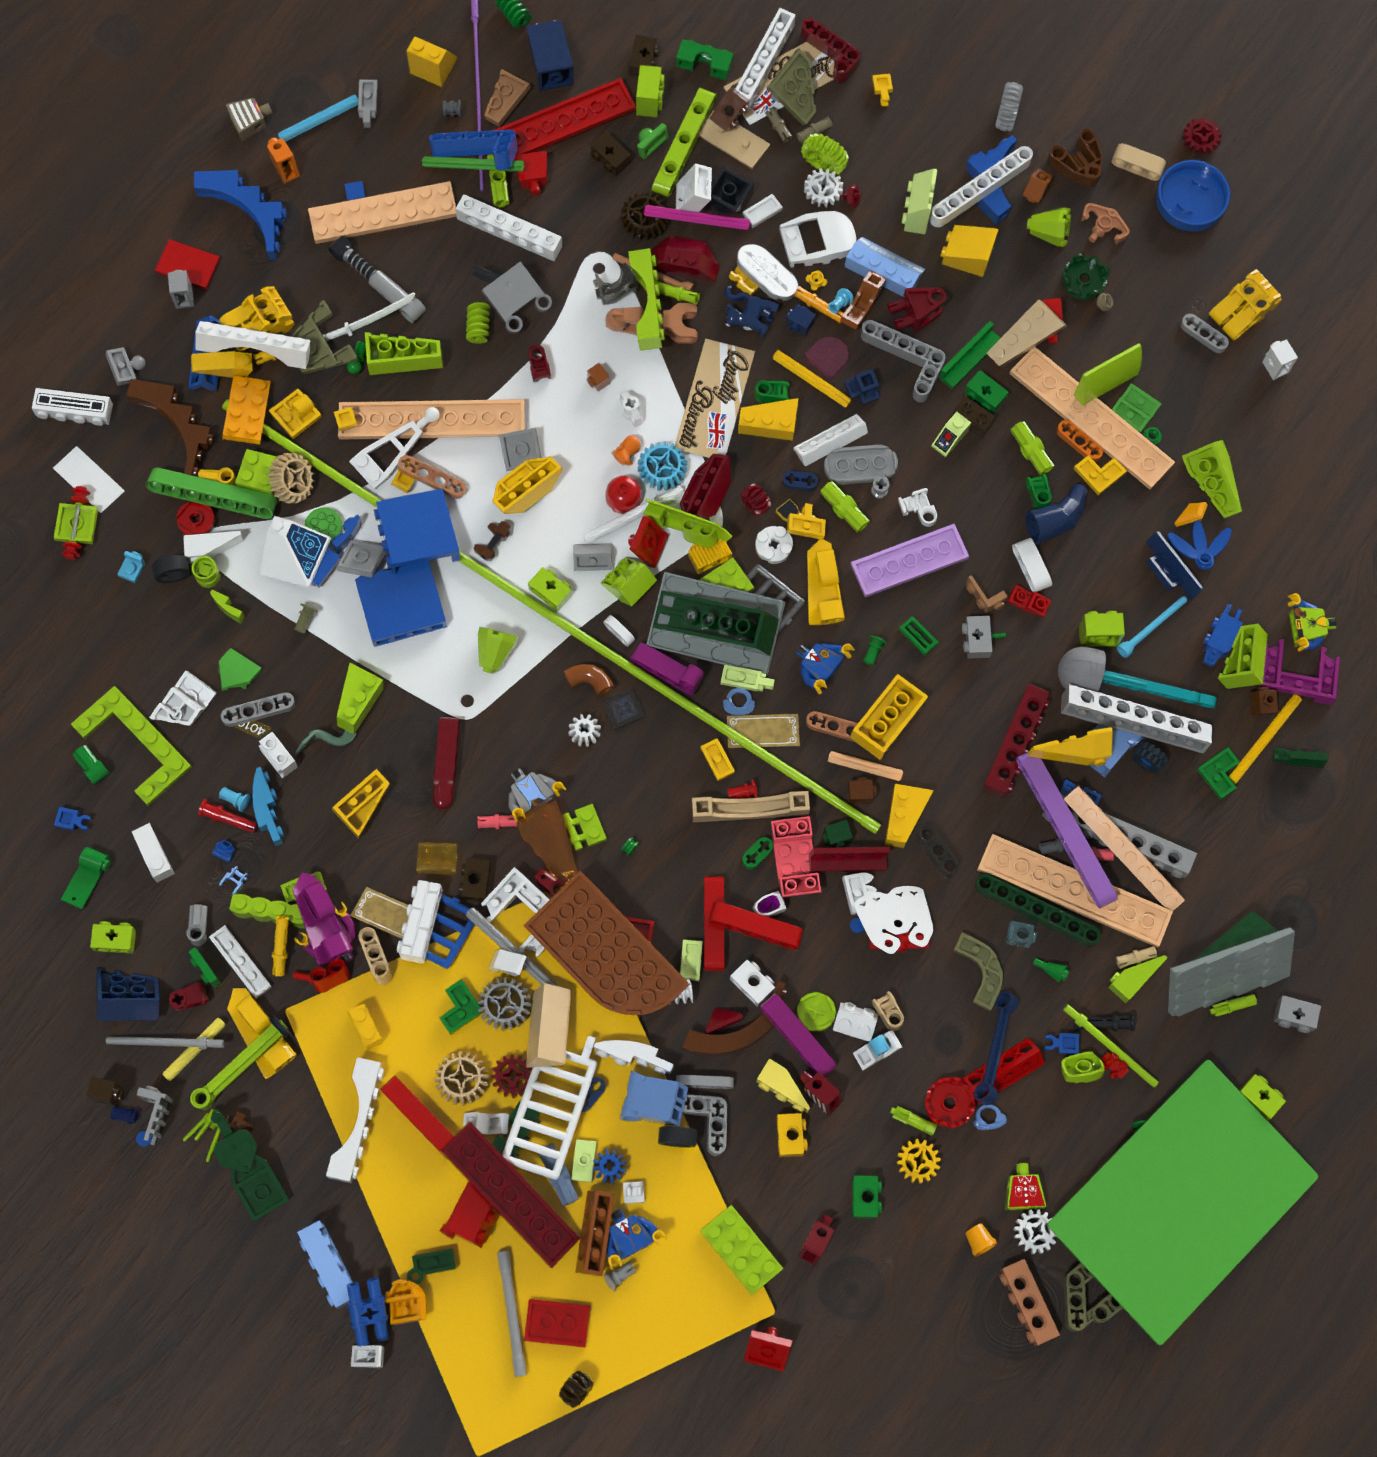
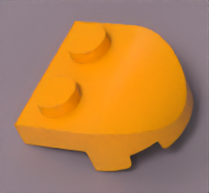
(406, 1302)

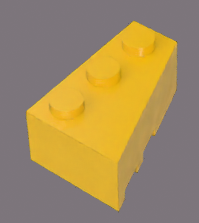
(769, 419)

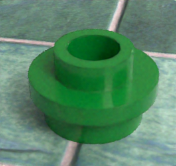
(1155, 432)

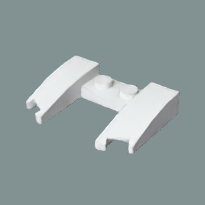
(510, 888)

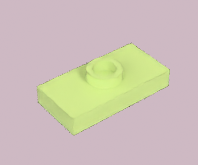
(691, 959)
(583, 1161)

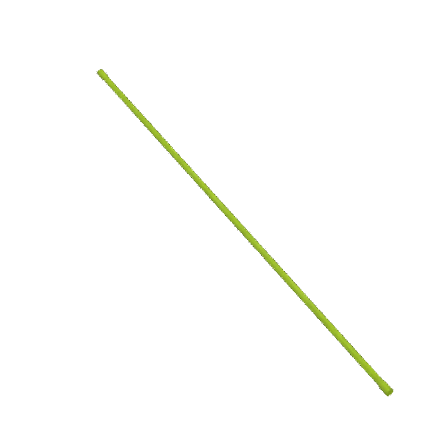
(864, 820)

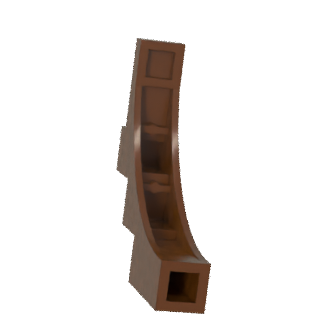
(165, 400)

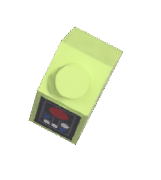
(951, 434)

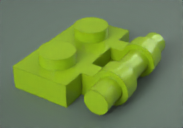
(590, 826)

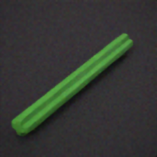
(468, 163)

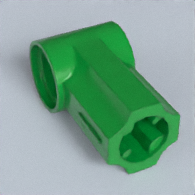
(92, 767)

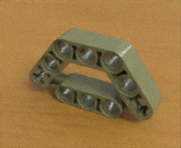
(1079, 1291)

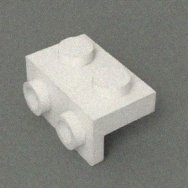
(855, 1021)

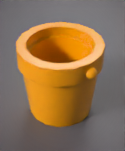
(980, 1240)

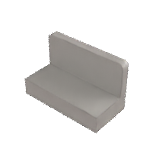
(592, 557)

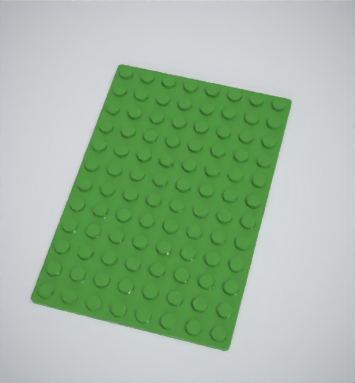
(1182, 1201)

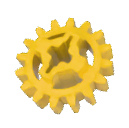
(909, 1158)

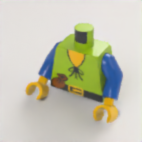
(1308, 624)

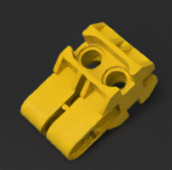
(1245, 305)
(253, 318)

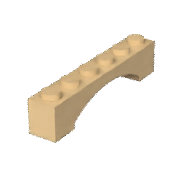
(716, 809)

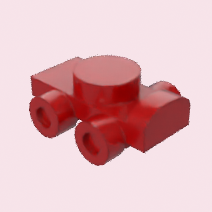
(1118, 1067)

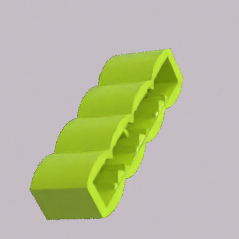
(264, 910)

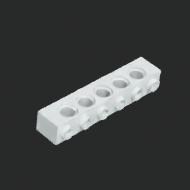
(766, 55)
(509, 227)

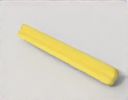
(171, 1072)

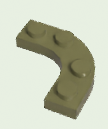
(990, 969)

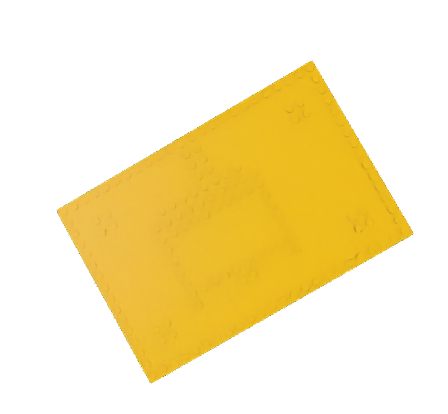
(657, 1316)

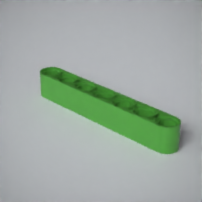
(211, 493)

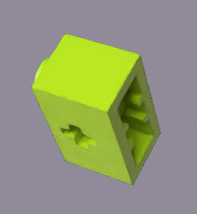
(553, 597)
(121, 944)
(1272, 1100)

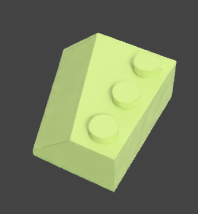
(919, 202)

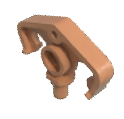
(1106, 221)

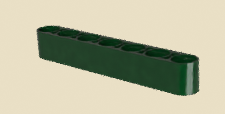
(1027, 911)

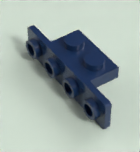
(1170, 567)

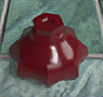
(852, 195)

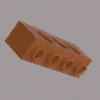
(594, 1233)

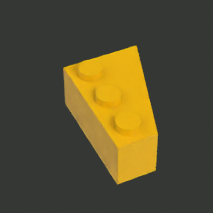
(361, 802)
(904, 813)

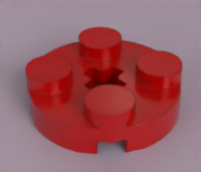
(185, 515)

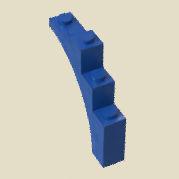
(230, 188)

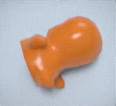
(626, 449)

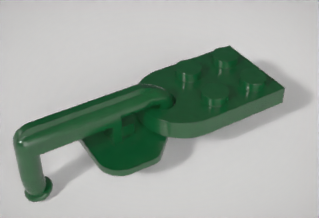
(256, 1186)

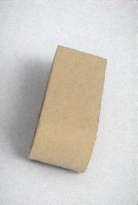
(1138, 162)
(376, 964)

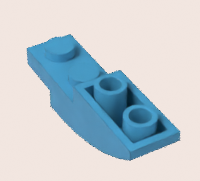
(263, 802)

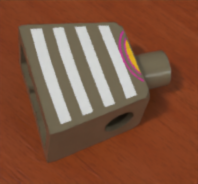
(248, 117)

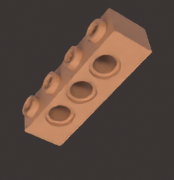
(1039, 1309)

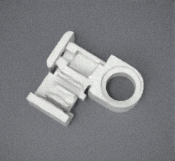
(919, 503)

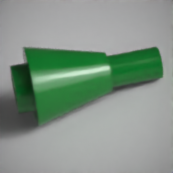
(1056, 971)

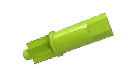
(1229, 1006)
(913, 1120)

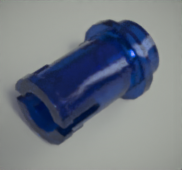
(129, 1116)

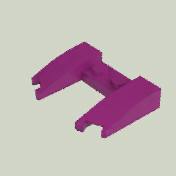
(1321, 689)

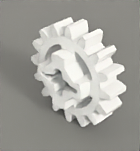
(830, 193)
(1027, 1226)

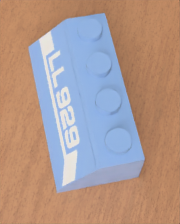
(897, 270)

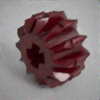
(755, 499)

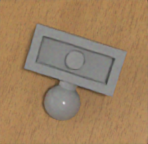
(122, 367)

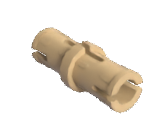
(1136, 957)

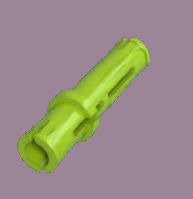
(680, 293)

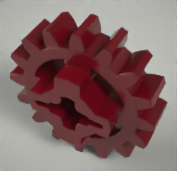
(1202, 135)
(503, 1076)

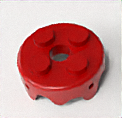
(956, 1090)

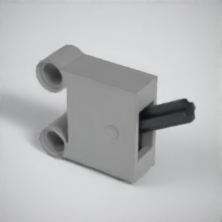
(511, 292)

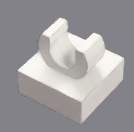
(633, 1192)

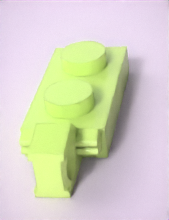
(746, 679)

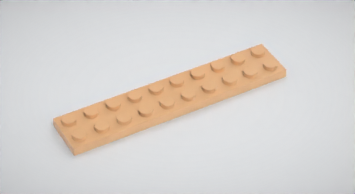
(456, 418)
(1095, 418)
(1065, 888)

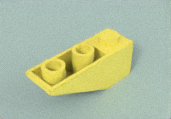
(779, 1081)

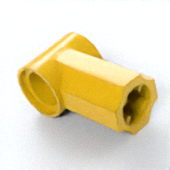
(219, 475)

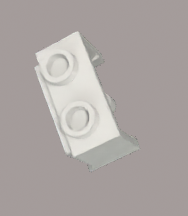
(277, 755)

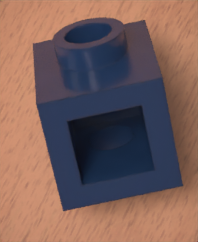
(800, 319)

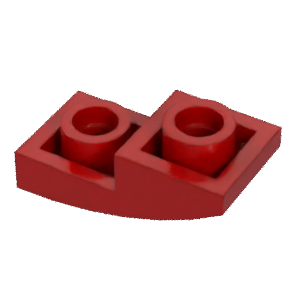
(1029, 602)

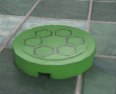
(325, 521)

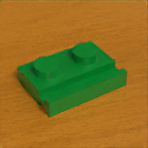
(207, 975)

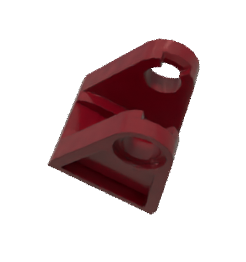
(918, 308)

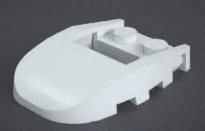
(836, 233)

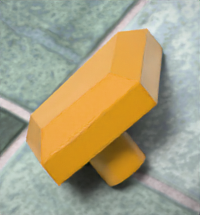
(1192, 513)

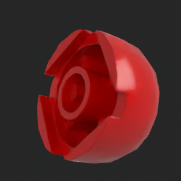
(623, 494)

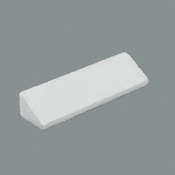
(831, 439)

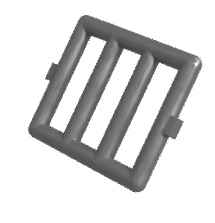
(785, 591)

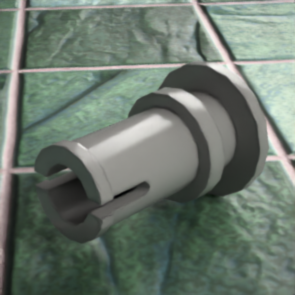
(618, 1276)

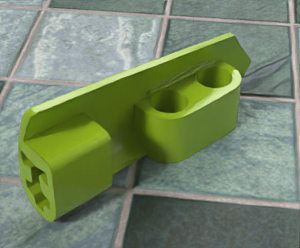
(694, 529)

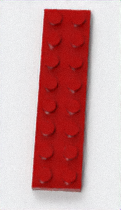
(571, 117)

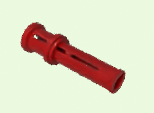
(218, 814)

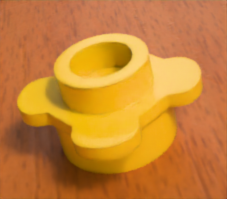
(816, 275)

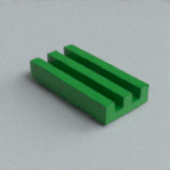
(929, 647)

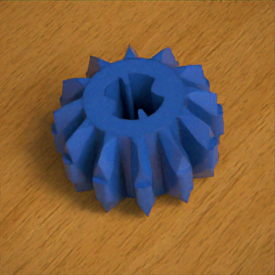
(615, 1170)

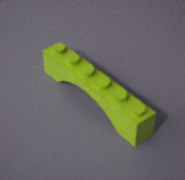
(648, 327)

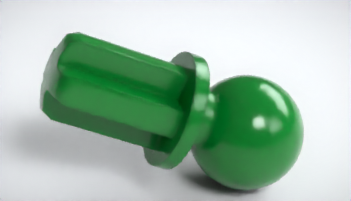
(355, 367)

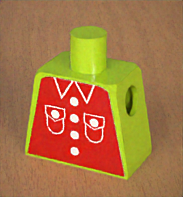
(1024, 1190)

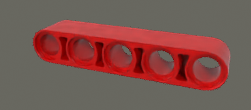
(755, 925)
(713, 934)
(416, 1113)

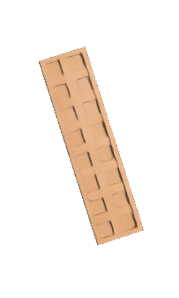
(382, 212)

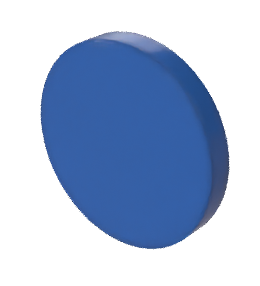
(856, 926)
(140, 1139)

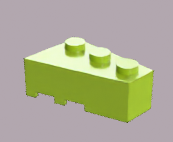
(1247, 658)
(357, 698)

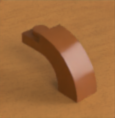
(864, 300)

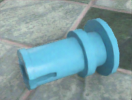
(843, 298)
(237, 799)

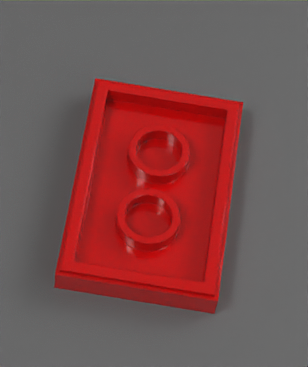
(198, 263)
(557, 1323)

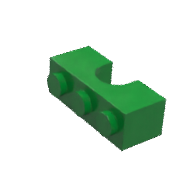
(691, 53)

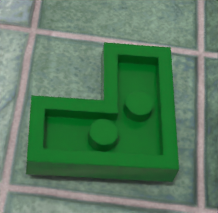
(1215, 773)
(465, 1008)

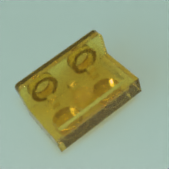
(437, 858)

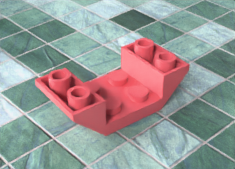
(791, 848)

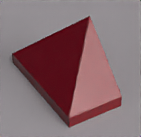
(722, 1019)

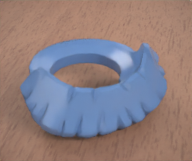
(733, 710)
(999, 1121)

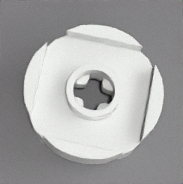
(778, 535)

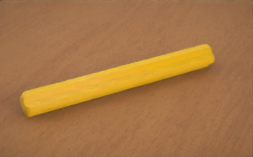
(811, 378)

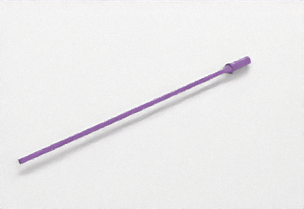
(475, 17)

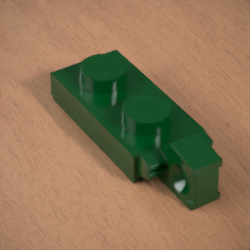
(1299, 758)

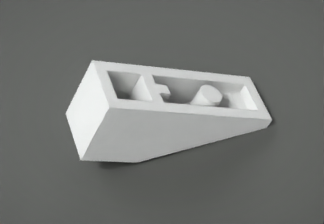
(209, 544)
(152, 853)

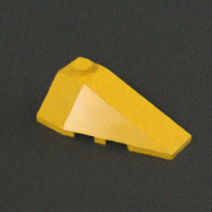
(1087, 750)

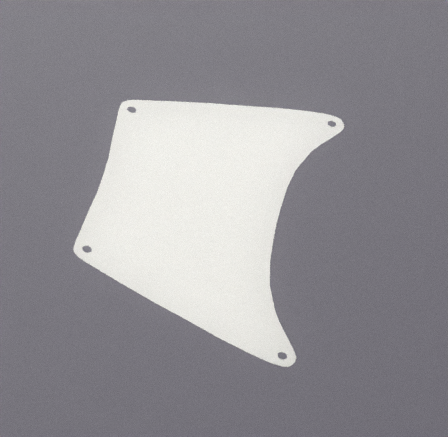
(579, 433)

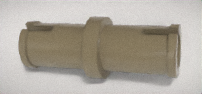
(779, 124)
(817, 128)

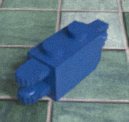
(1222, 637)

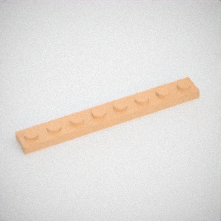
(1124, 849)

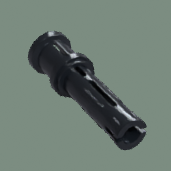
(1114, 1022)

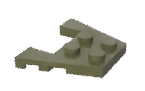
(320, 353)

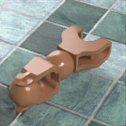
(625, 321)

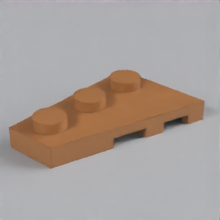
(507, 95)

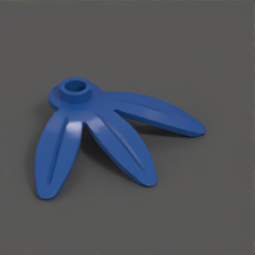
(1200, 543)

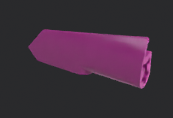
(320, 920)

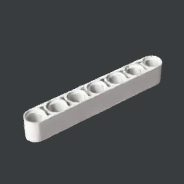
(976, 193)

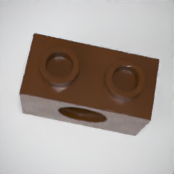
(720, 115)

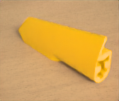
(823, 587)
(251, 1023)

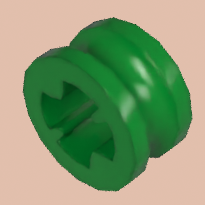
(630, 846)

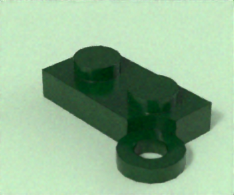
(432, 1263)

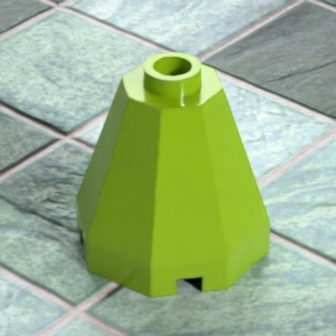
(1051, 226)
(494, 648)

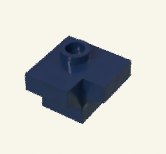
(863, 386)

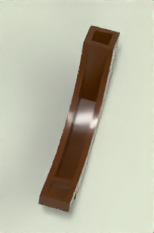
(730, 1043)

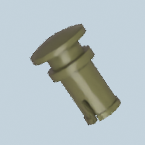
(305, 617)

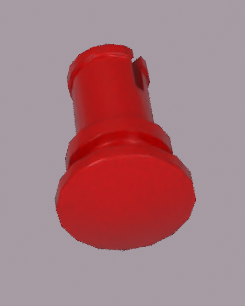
(743, 791)

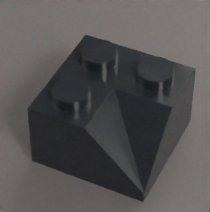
(730, 192)

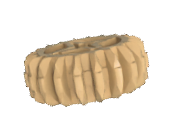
(284, 478)
(470, 1078)

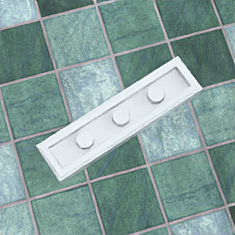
(240, 962)

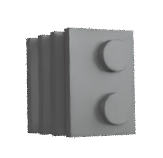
(161, 1101)

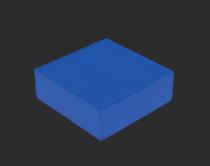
(354, 190)

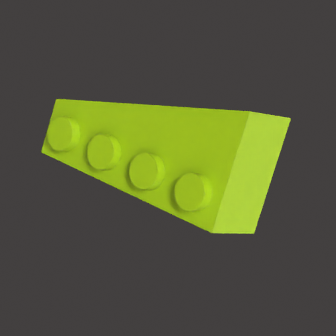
(401, 354)

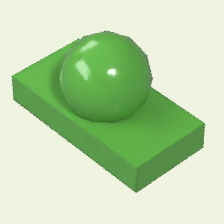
(651, 140)

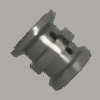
(452, 108)

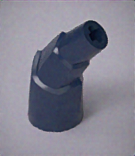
(1057, 518)

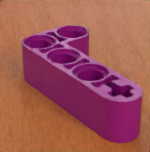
(667, 669)

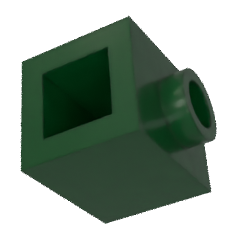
(837, 835)

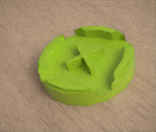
(816, 1012)

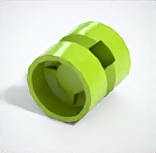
(206, 572)

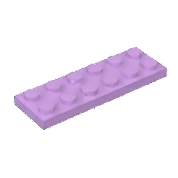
(909, 560)

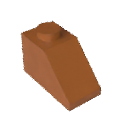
(1038, 185)

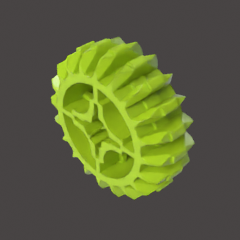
(824, 153)

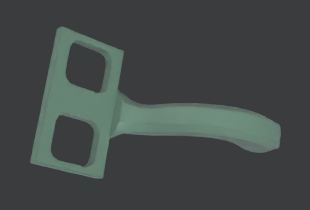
(345, 739)

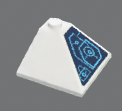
(292, 552)

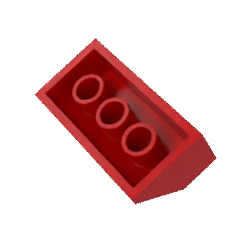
(472, 1217)

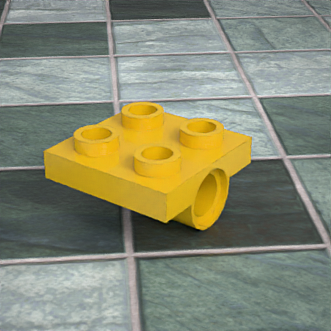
(295, 413)

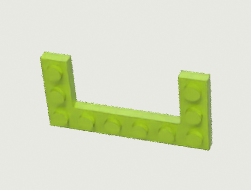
(116, 703)

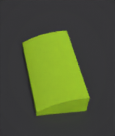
(1109, 374)

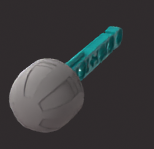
(1086, 669)

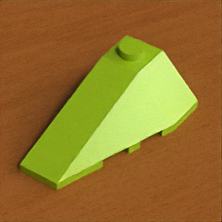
(1214, 473)

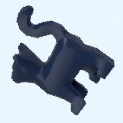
(753, 310)

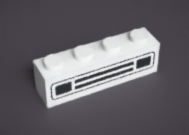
(72, 406)

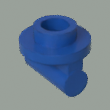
(224, 851)

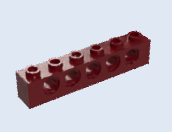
(1032, 696)

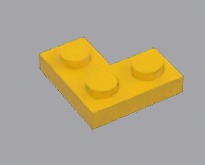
(1099, 478)

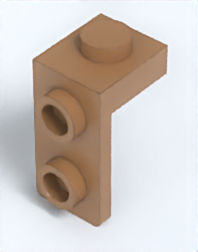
(995, 602)

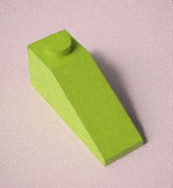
(1133, 978)

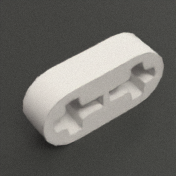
(619, 630)

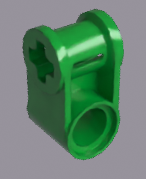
(773, 391)
(1039, 488)

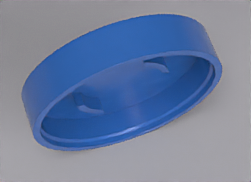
(1192, 195)

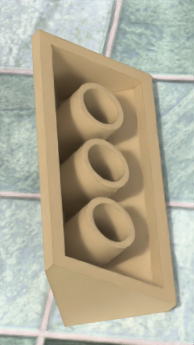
(548, 1026)

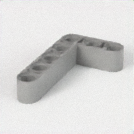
(908, 353)

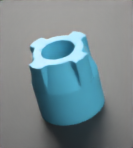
(879, 1045)

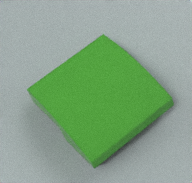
(1136, 407)

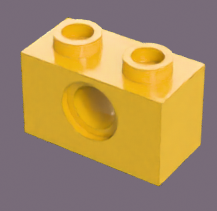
(789, 1147)

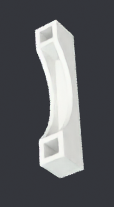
(216, 337)
(344, 1161)

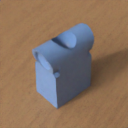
(1121, 743)
(653, 1100)

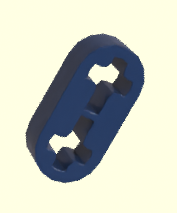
(800, 481)
(596, 1095)

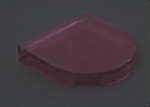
(828, 356)

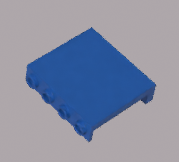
(416, 529)
(400, 603)

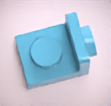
(131, 566)

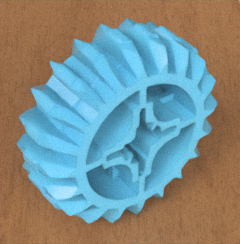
(674, 474)

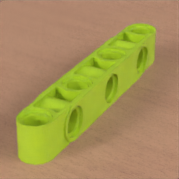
(680, 152)

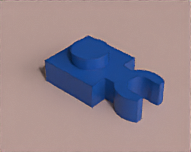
(70, 818)
(1066, 1043)

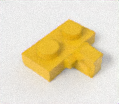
(806, 524)

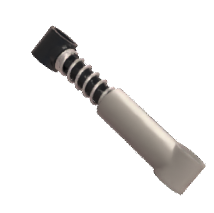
(343, 250)

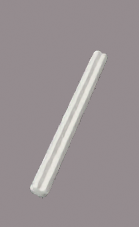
(631, 515)

